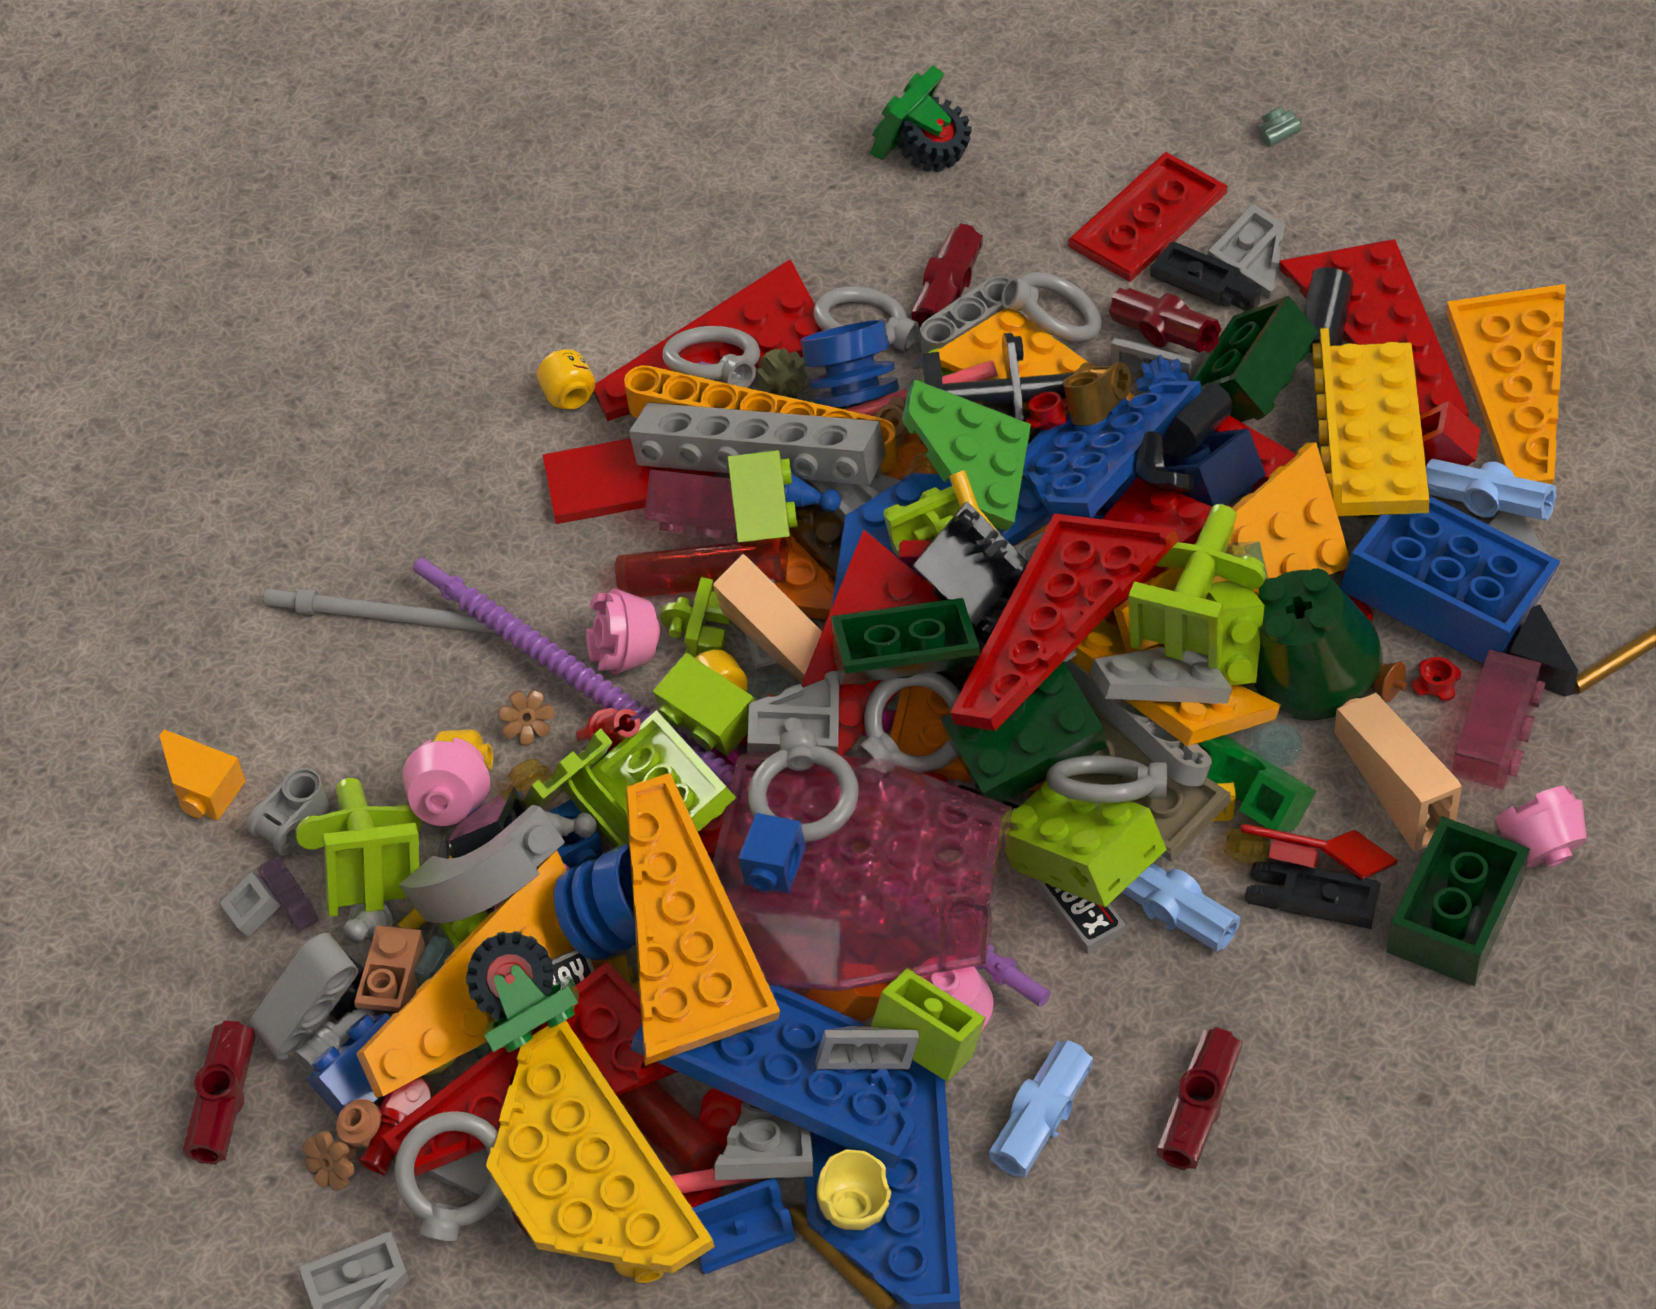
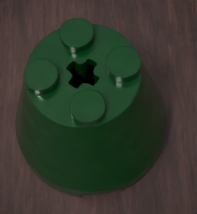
(1314, 645)

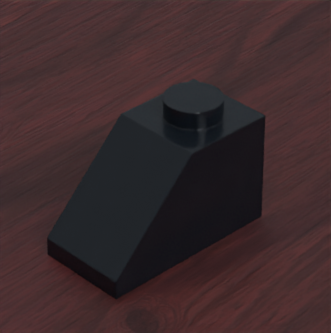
(486, 822)

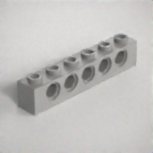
(705, 437)

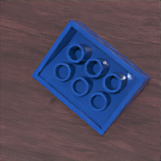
(1449, 577)

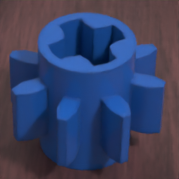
(1160, 370)

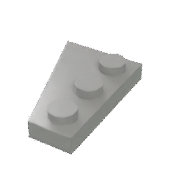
(1155, 677)
(765, 1148)

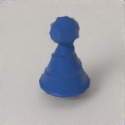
(806, 495)

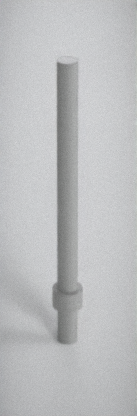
(309, 602)

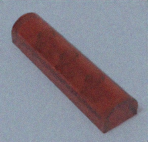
(682, 568)
(671, 1129)

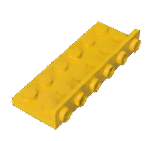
(1370, 427)

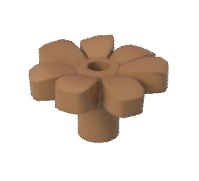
(526, 716)
(329, 1160)

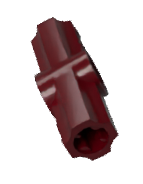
(948, 272)
(1165, 320)
(213, 1114)
(1192, 1119)

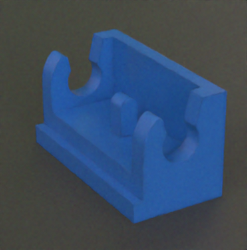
(744, 1224)

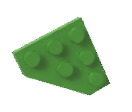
(971, 439)

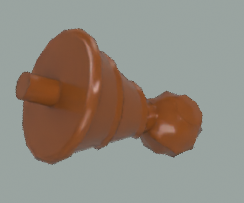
(1390, 680)

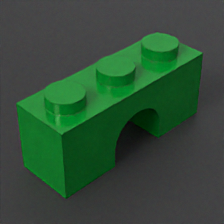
(1264, 789)

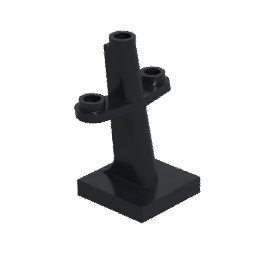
(996, 392)

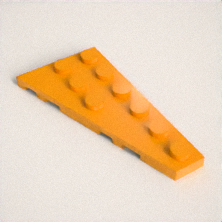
(984, 343)
(1515, 371)
(1290, 519)
(1184, 720)
(691, 950)
(441, 1016)

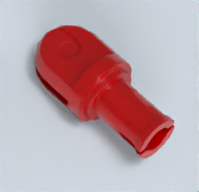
(614, 724)
(393, 1109)

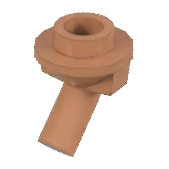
(358, 1122)

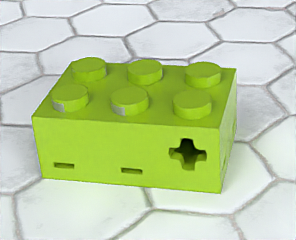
(1082, 844)

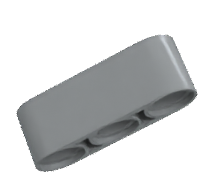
(963, 314)
(303, 995)

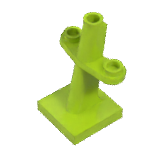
(1184, 616)
(581, 785)
(364, 848)

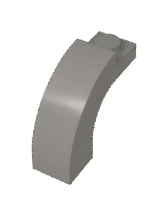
(476, 881)

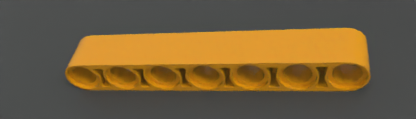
(664, 386)

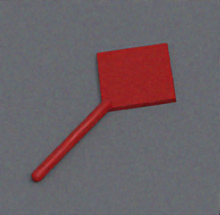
(1349, 849)

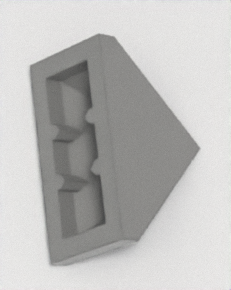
(1136, 353)
(866, 1048)

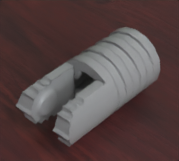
(329, 1035)

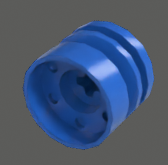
(850, 363)
(597, 905)

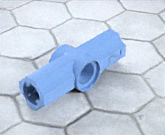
(1490, 489)
(1180, 903)
(1040, 1108)

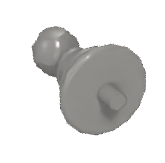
(583, 825)
(363, 923)

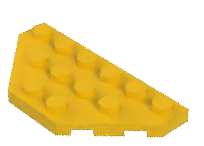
(582, 1166)

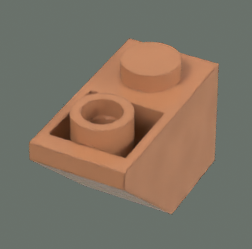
(389, 969)

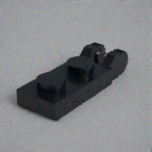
(1315, 893)

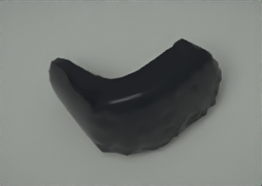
(1151, 466)

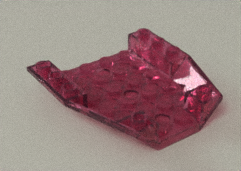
(874, 911)

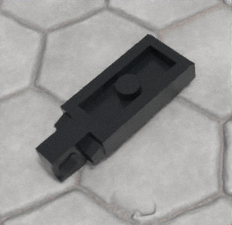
(1205, 277)

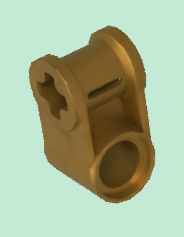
(1096, 391)

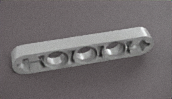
(1184, 763)

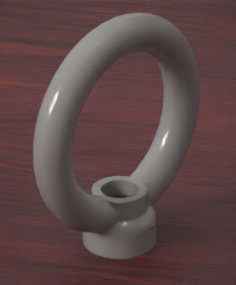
(1023, 295)
(900, 329)
(731, 368)
(881, 745)
(798, 753)
(1149, 780)
(441, 1219)

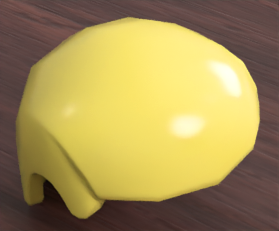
(853, 1190)

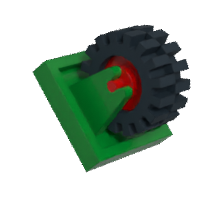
(923, 126)
(514, 984)

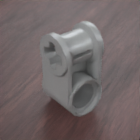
(287, 808)

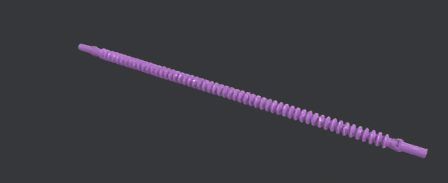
(593, 685)

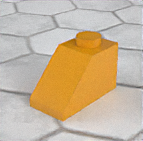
(201, 775)

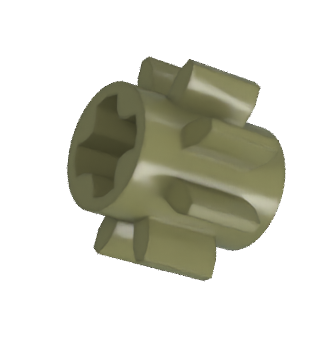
(781, 372)

